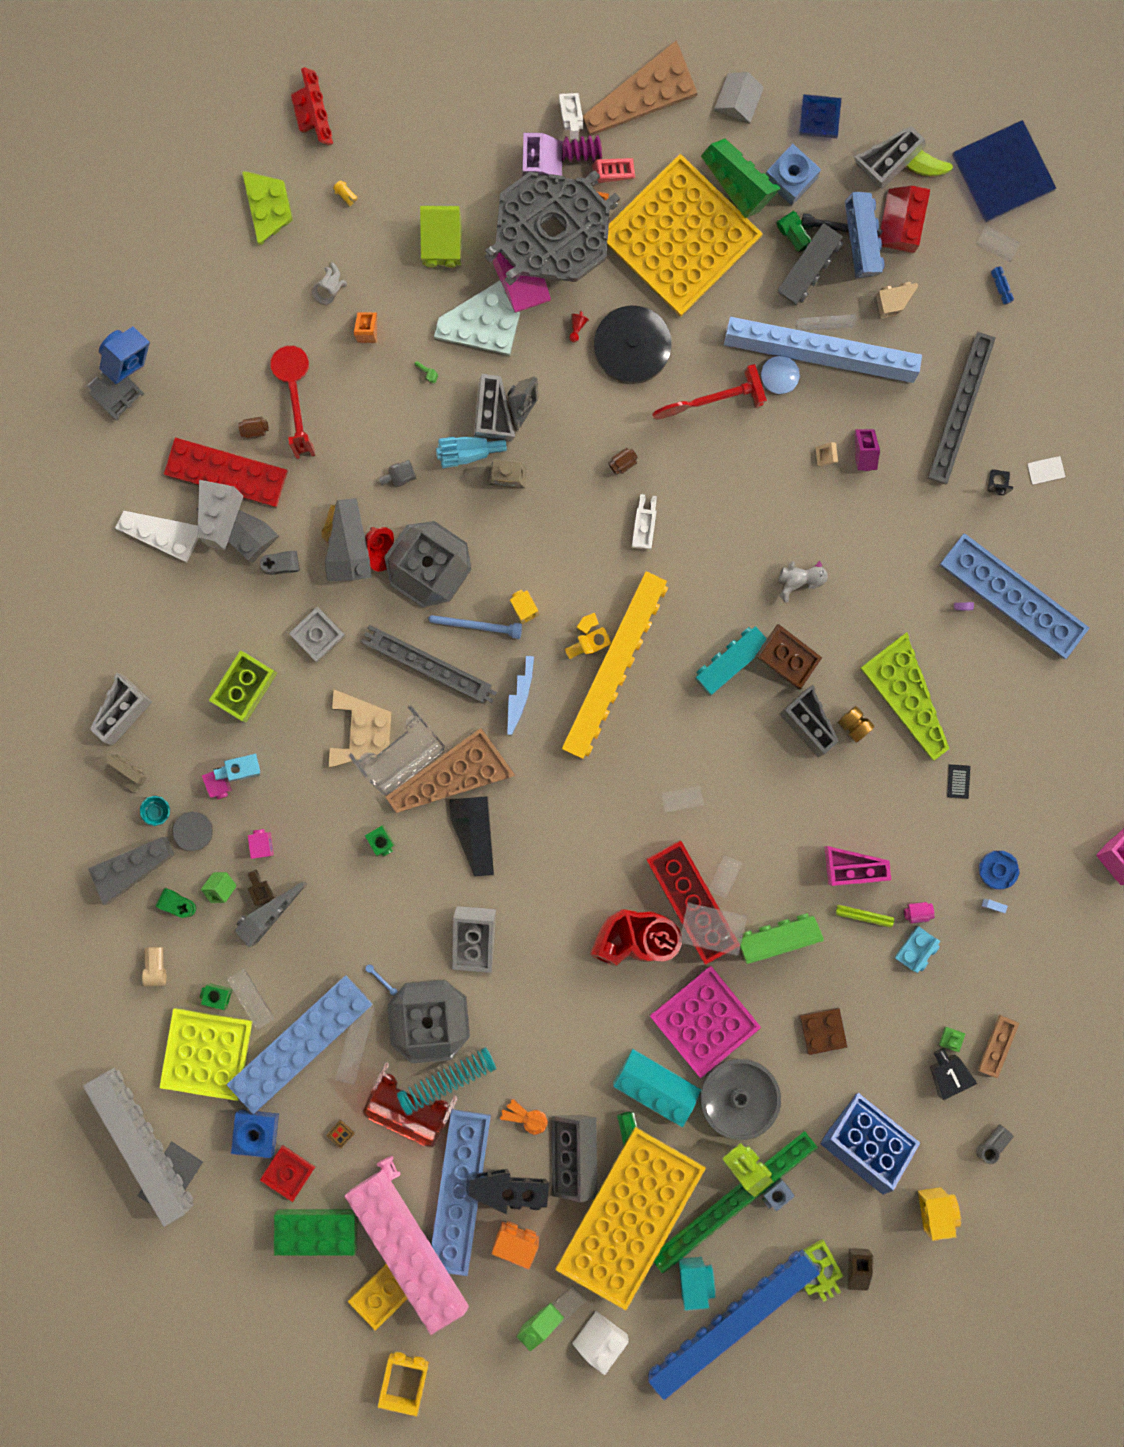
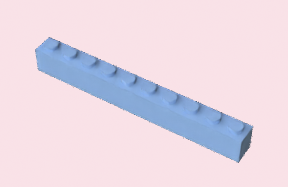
(822, 349)

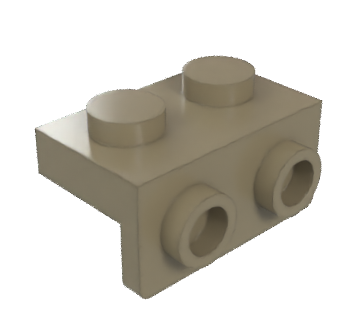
(124, 773)

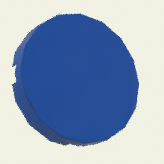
(999, 869)

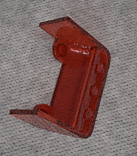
(421, 1126)

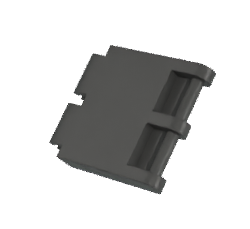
(114, 396)

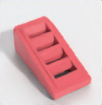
(603, 164)

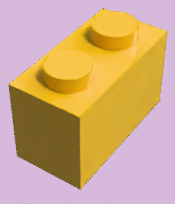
(524, 606)

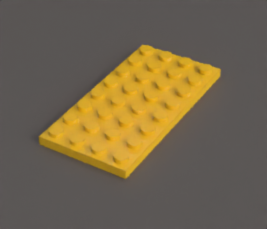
(630, 1218)

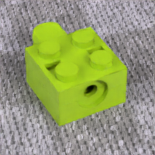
(750, 1173)

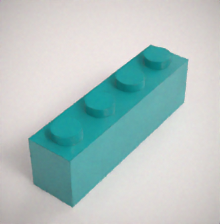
(732, 661)

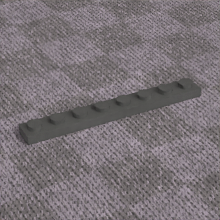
(961, 408)

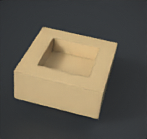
(826, 454)

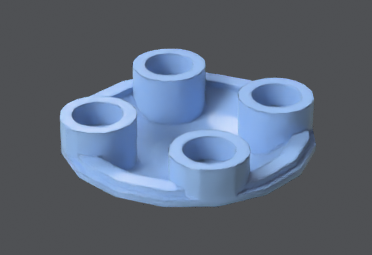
(780, 375)

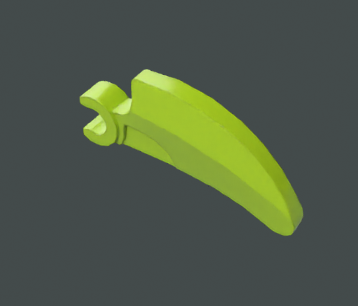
(928, 166)

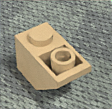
(893, 300)

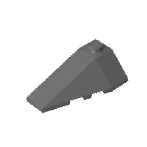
(347, 548)

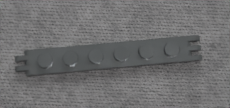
(428, 665)

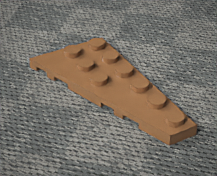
(652, 88)
(463, 768)

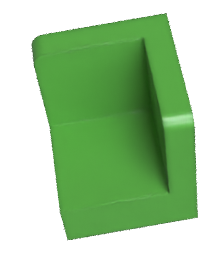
(218, 887)

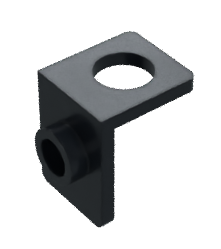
(999, 489)

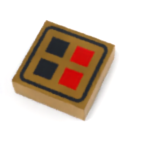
(340, 1134)

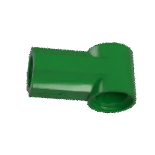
(791, 226)
(626, 1124)

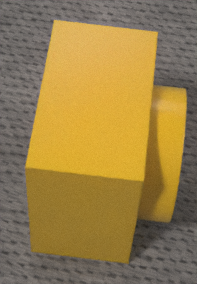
(939, 1213)

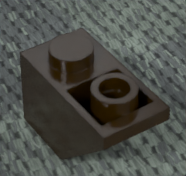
(860, 1269)

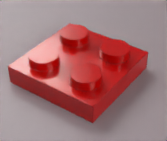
(287, 1173)

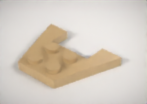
(368, 729)

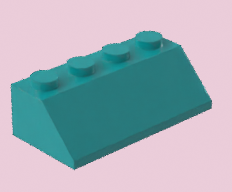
(657, 1088)

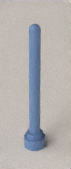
(512, 630)

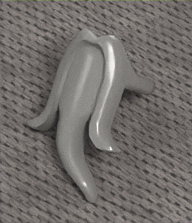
(330, 283)

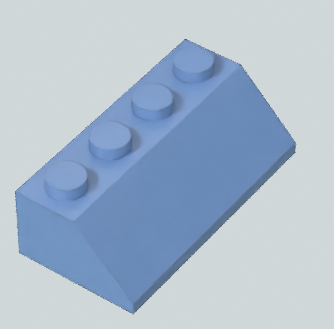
(863, 234)

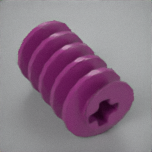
(582, 148)

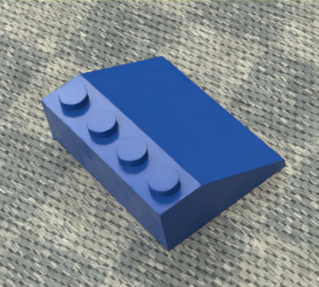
(871, 1144)

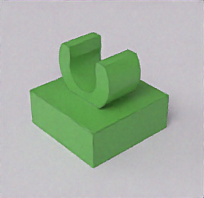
(952, 1039)

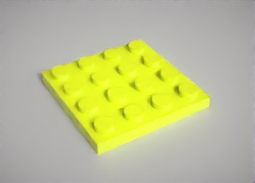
(205, 1053)

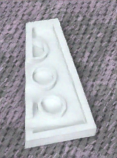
(164, 534)

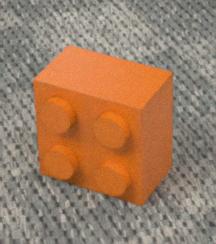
(515, 1244)

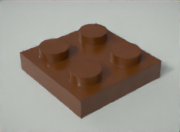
(823, 1031)

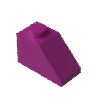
(866, 449)

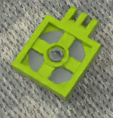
(828, 1270)

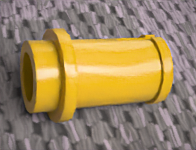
(344, 192)

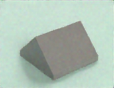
(739, 96)

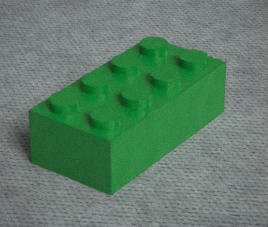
(315, 1232)

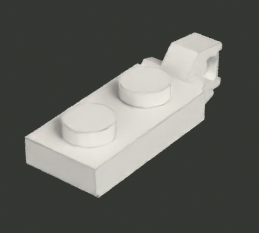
(571, 113)

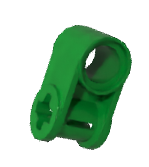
(172, 903)

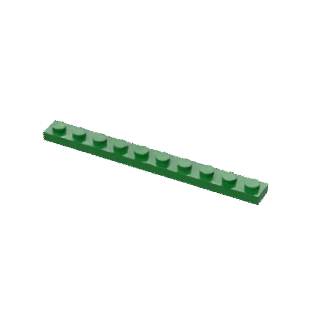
(731, 1204)

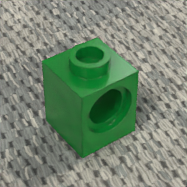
(372, 837)
(224, 996)

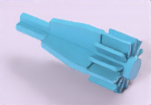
(465, 450)

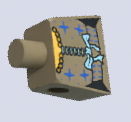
(507, 474)

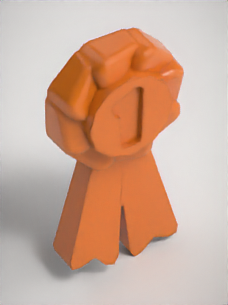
(534, 1121)

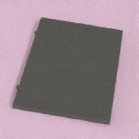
(183, 1164)

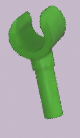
(431, 373)

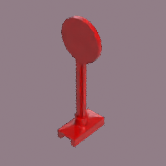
(291, 365)
(752, 386)

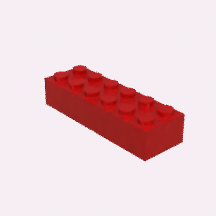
(682, 885)

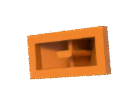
(366, 327)

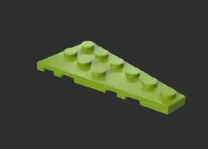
(903, 687)

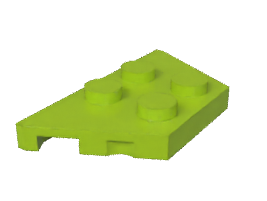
(268, 204)

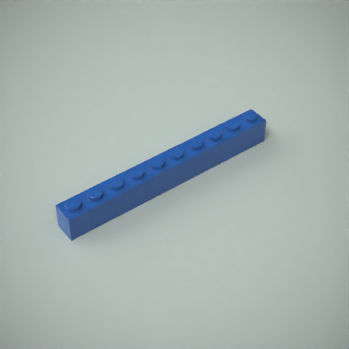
(732, 1324)

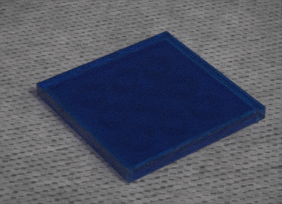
(1004, 171)

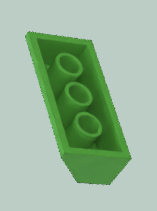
(780, 939)

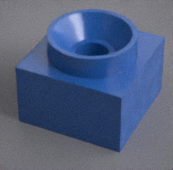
(123, 353)
(245, 1143)

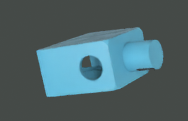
(248, 768)

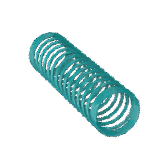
(407, 1105)

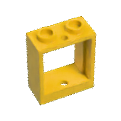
(397, 1403)

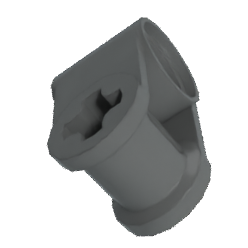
(284, 563)

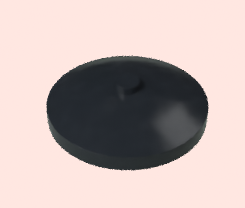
(632, 344)

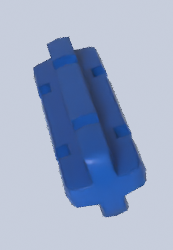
(1002, 285)

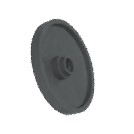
(740, 1099)

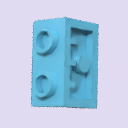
(917, 950)

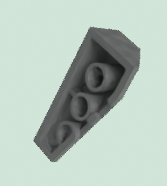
(522, 400)
(251, 536)
(256, 924)

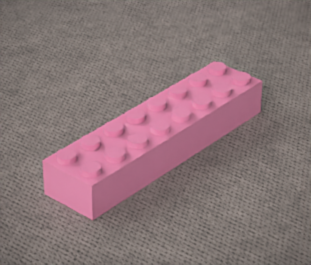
(407, 1252)

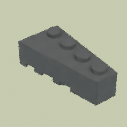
(125, 870)

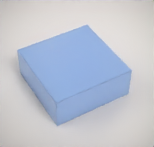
(994, 905)

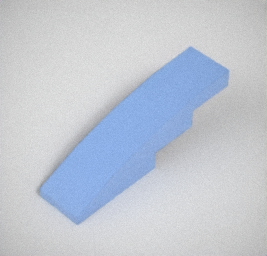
(518, 702)

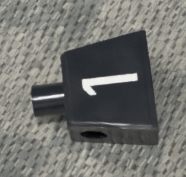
(950, 1075)

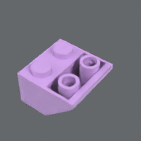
(542, 154)

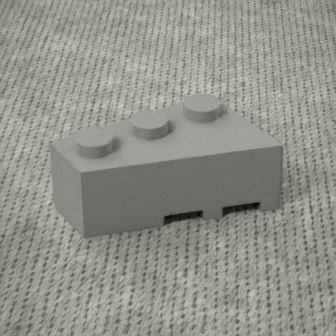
(492, 413)
(120, 710)

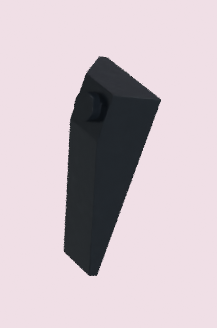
(473, 829)

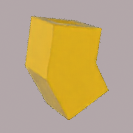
(587, 623)

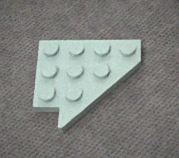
(481, 322)

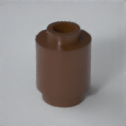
(253, 427)
(623, 461)

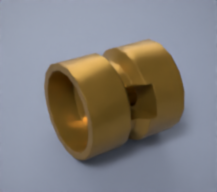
(856, 724)

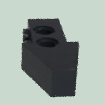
(490, 1185)

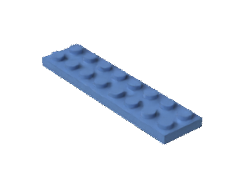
(1014, 596)
(299, 1044)
(455, 1209)

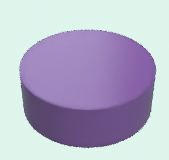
(964, 606)

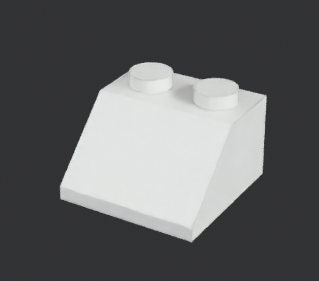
(600, 1342)

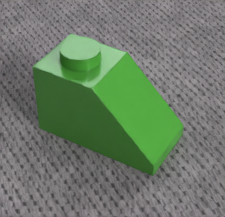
(539, 1326)

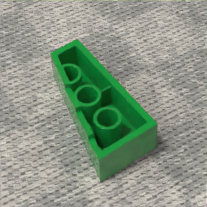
(739, 177)

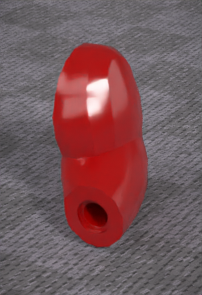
(638, 935)

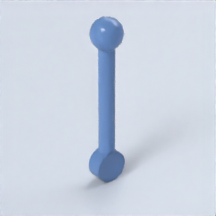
(369, 968)

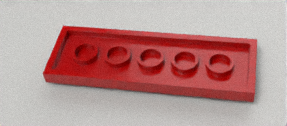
(250, 477)

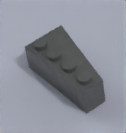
(810, 264)

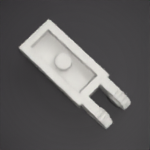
(644, 525)

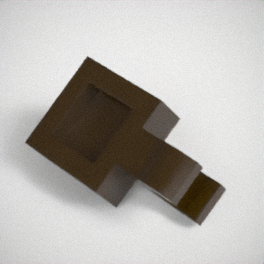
(260, 891)

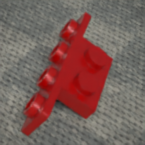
(310, 107)

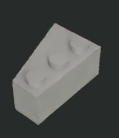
(891, 156)
(217, 512)

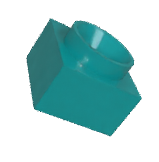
(696, 1283)

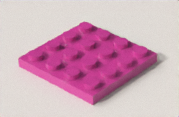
(705, 1021)

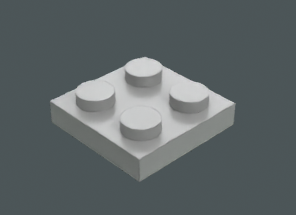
(317, 634)

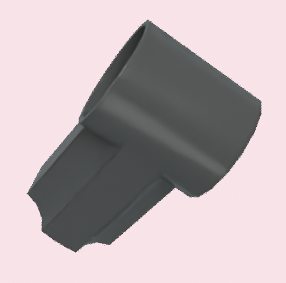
(996, 1142)

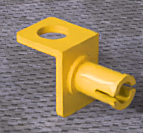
(587, 644)

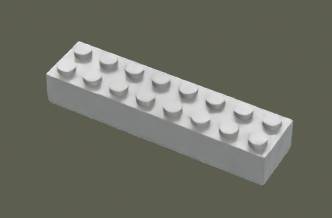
(139, 1146)

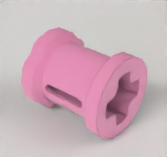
(389, 1168)

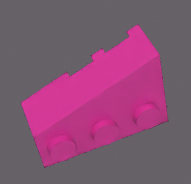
(854, 868)

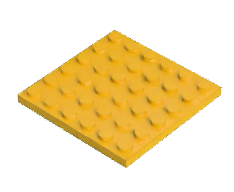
(681, 235)

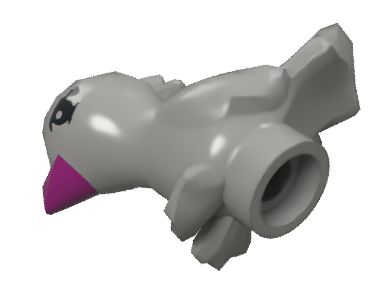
(796, 577)

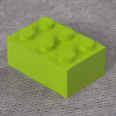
(243, 686)

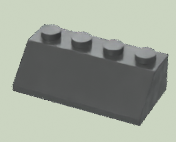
(574, 1157)

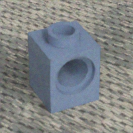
(786, 1195)

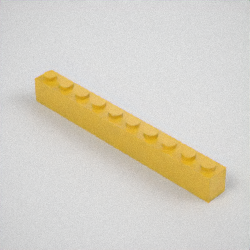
(614, 665)

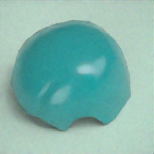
(154, 810)

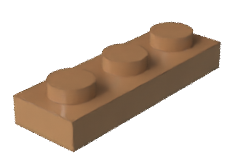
(998, 1046)

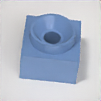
(797, 163)

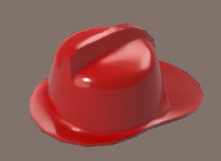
(378, 544)

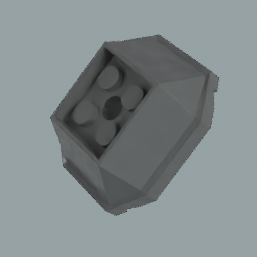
(428, 584)
(434, 1000)

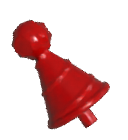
(578, 323)

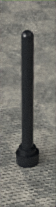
(809, 221)

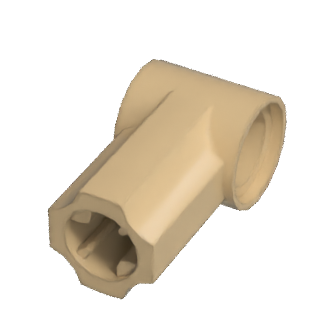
(154, 971)

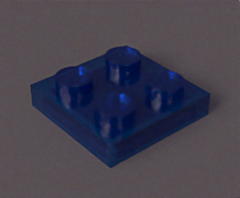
(820, 116)

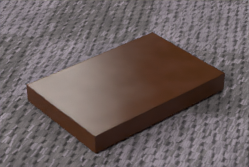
(788, 656)

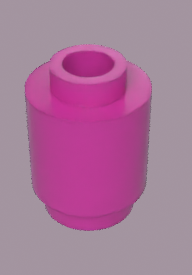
(919, 912)

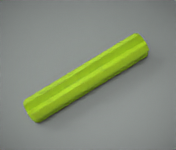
(865, 916)

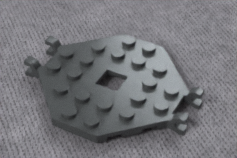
(574, 205)

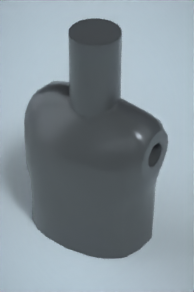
(399, 474)

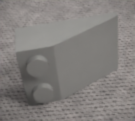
(473, 939)

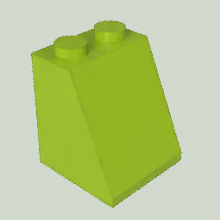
(441, 235)

